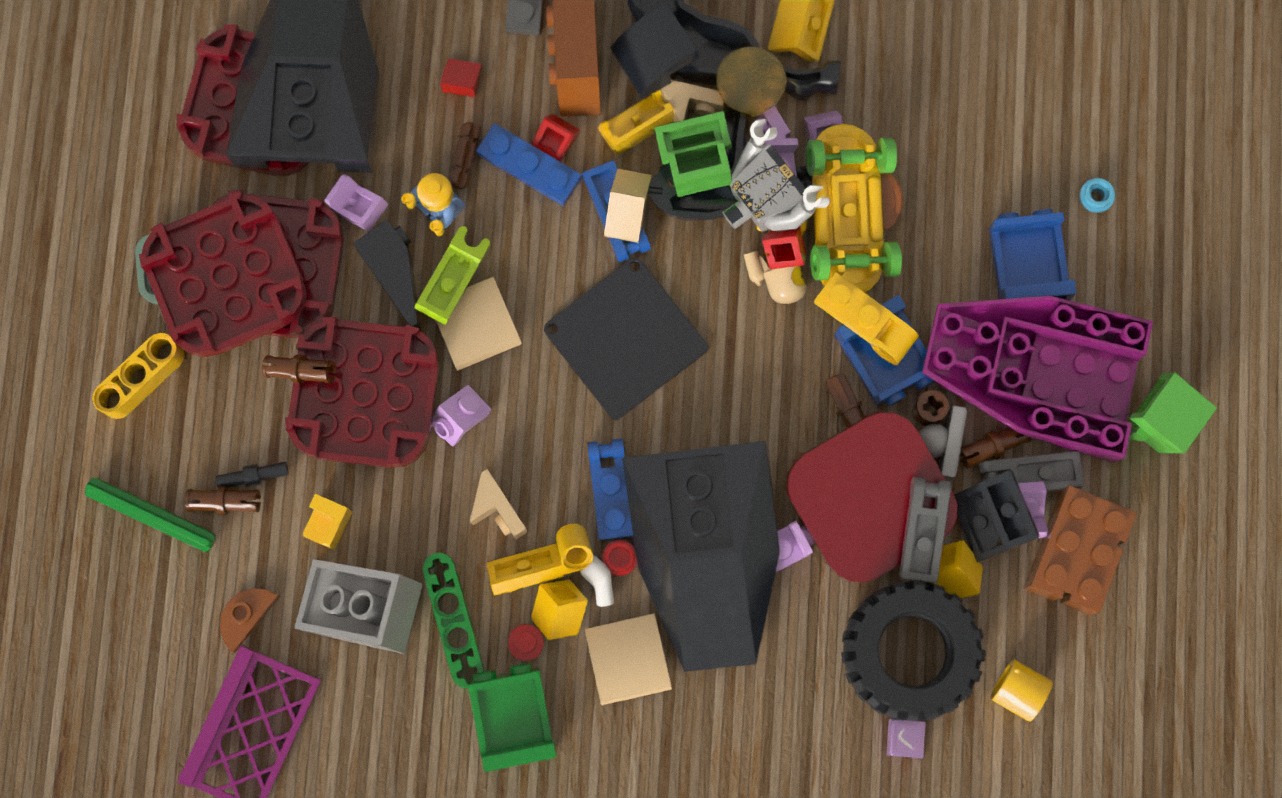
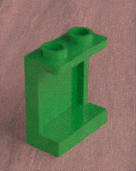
(510, 717)

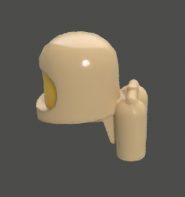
(783, 284)

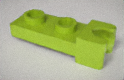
(451, 277)

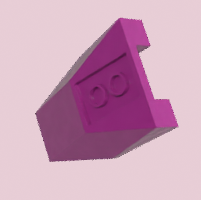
(1043, 367)

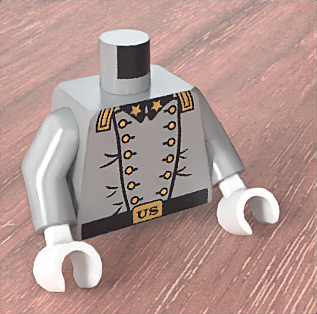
(769, 188)

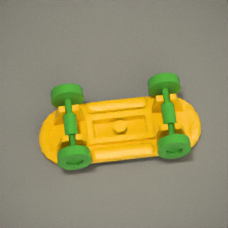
(852, 224)

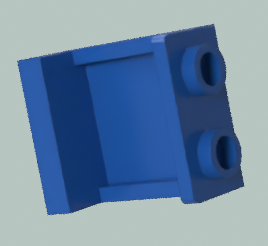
(1030, 256)
(880, 378)

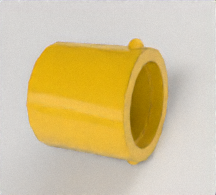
(1021, 690)

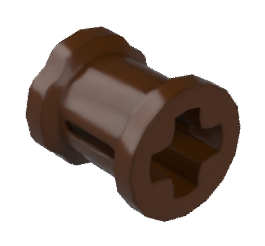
(936, 399)

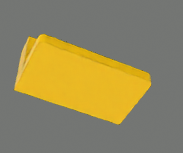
(801, 27)

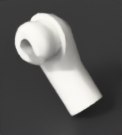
(600, 578)

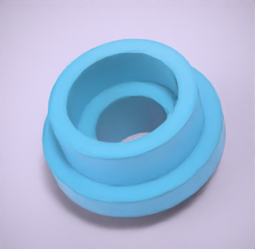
(1101, 186)

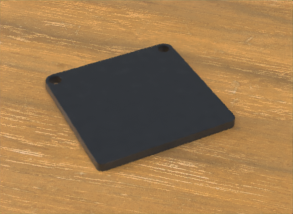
(625, 339)

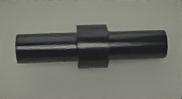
(252, 475)

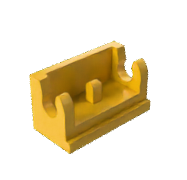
(636, 123)

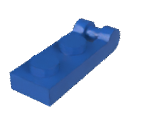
(599, 184)
(610, 491)

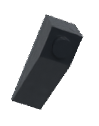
(392, 265)

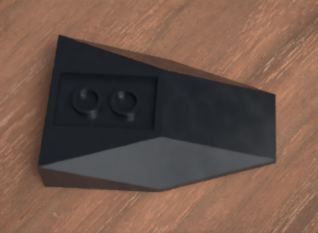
(307, 88)
(707, 547)

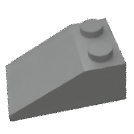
(359, 605)

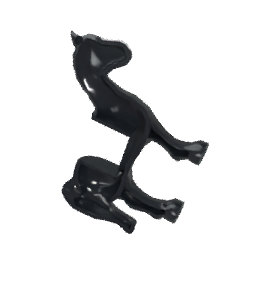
(714, 42)

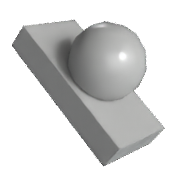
(946, 441)

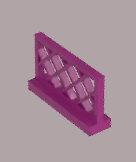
(221, 714)

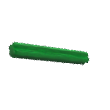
(150, 514)

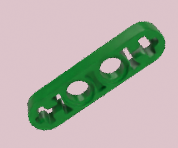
(457, 619)

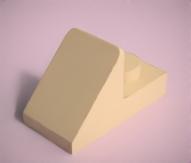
(688, 96)
(491, 499)

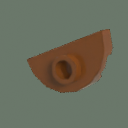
(891, 200)
(244, 614)

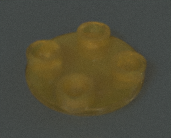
(751, 80)

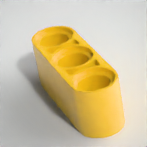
(121, 378)

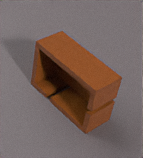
(1080, 550)

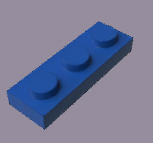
(529, 164)

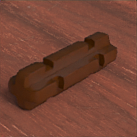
(464, 155)

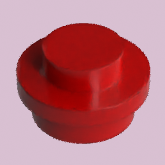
(619, 557)
(525, 642)

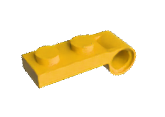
(866, 317)
(542, 564)

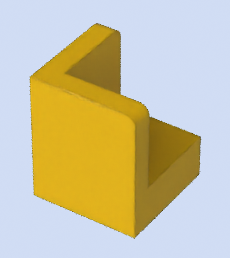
(326, 522)
(959, 570)
(559, 609)

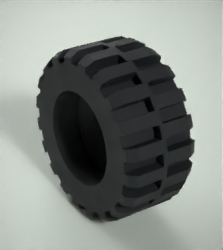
(960, 639)

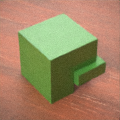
(696, 152)
(1170, 415)

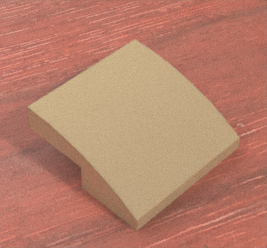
(479, 326)
(628, 659)

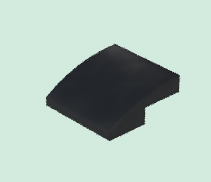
(653, 50)
(995, 516)

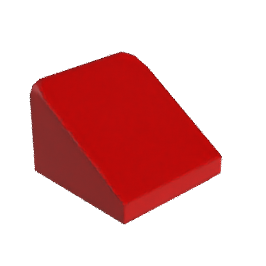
(461, 77)
(555, 136)

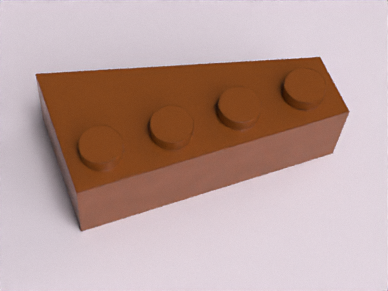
(575, 56)

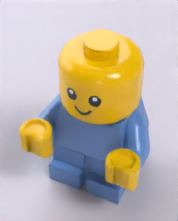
(435, 200)

